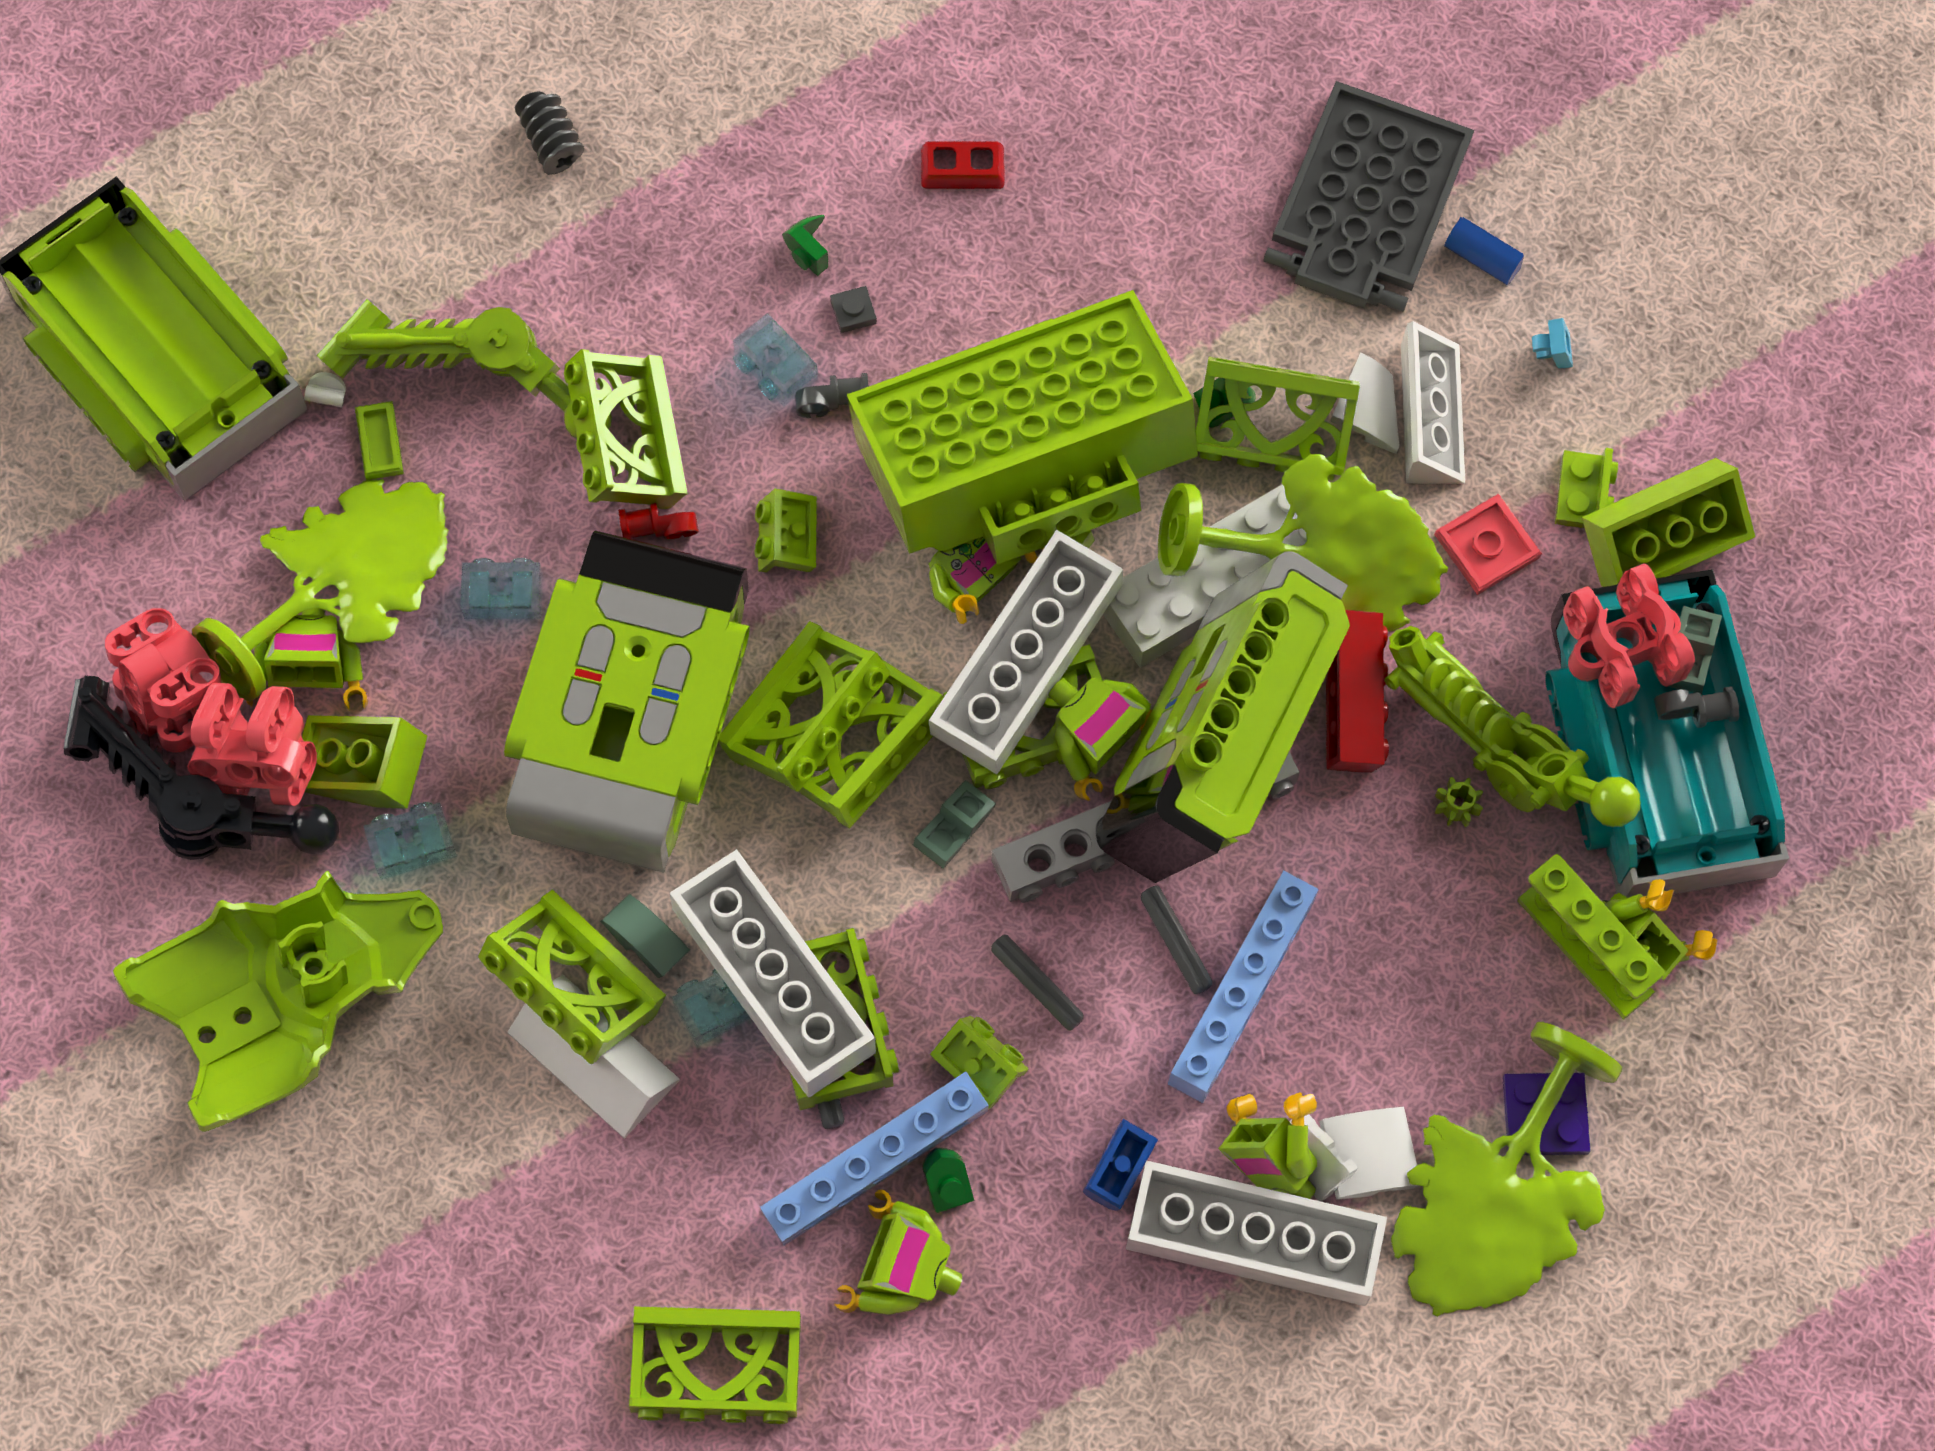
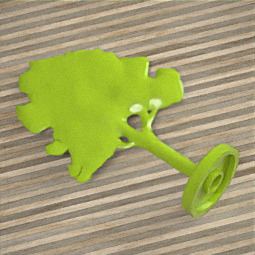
(1350, 529)
(370, 552)
(1482, 1223)

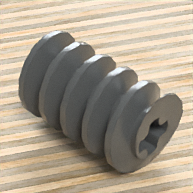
(549, 131)

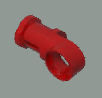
(649, 522)

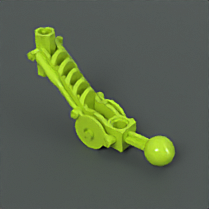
(493, 339)
(1544, 766)

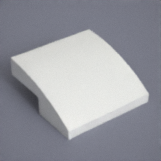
(1378, 1146)

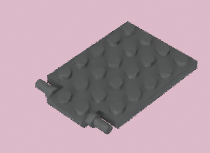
(1368, 197)

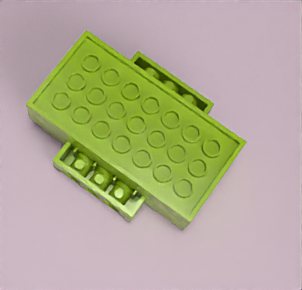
(1027, 432)

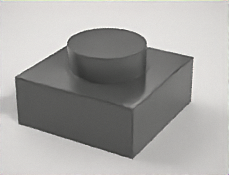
(853, 309)

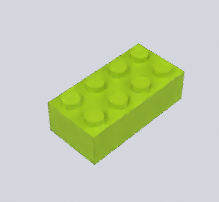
(1671, 523)

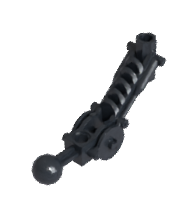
(190, 808)

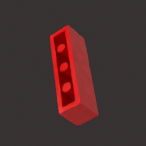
(1356, 697)

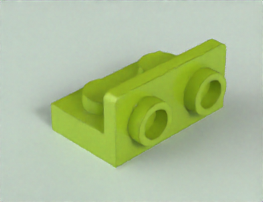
(1584, 485)
(786, 531)
(987, 1061)

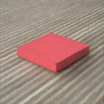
(1487, 544)

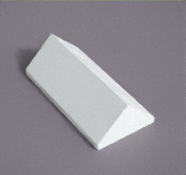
(1432, 407)
(617, 1086)

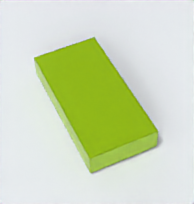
(379, 440)

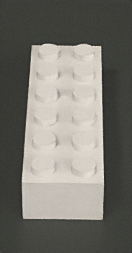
(1163, 611)
(1026, 651)
(773, 973)
(1256, 1233)

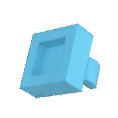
(1555, 344)

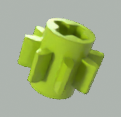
(1455, 812)

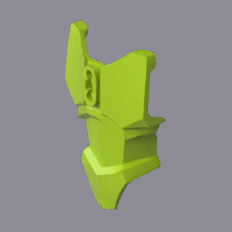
(287, 969)

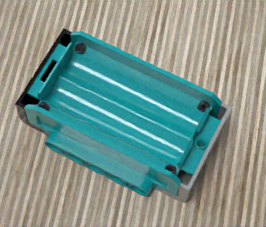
(1704, 792)

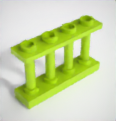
(1590, 936)

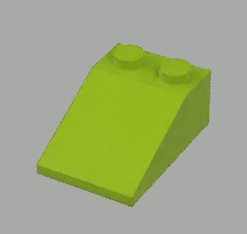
(365, 759)

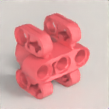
(1665, 649)
(160, 676)
(253, 753)

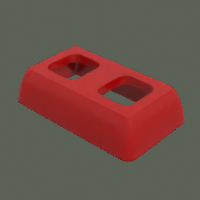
(962, 175)

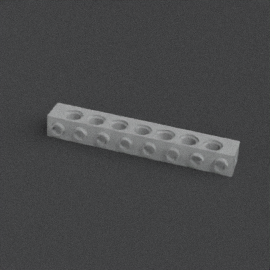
(1049, 844)

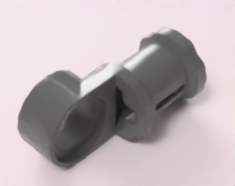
(824, 398)
(1702, 708)

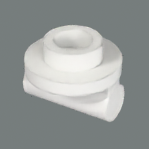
(326, 389)

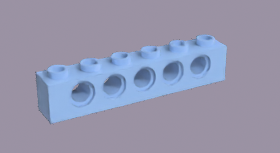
(1242, 987)
(874, 1158)

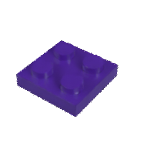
(1568, 1124)

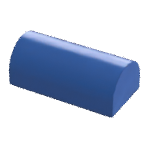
(1484, 251)
(1120, 1165)

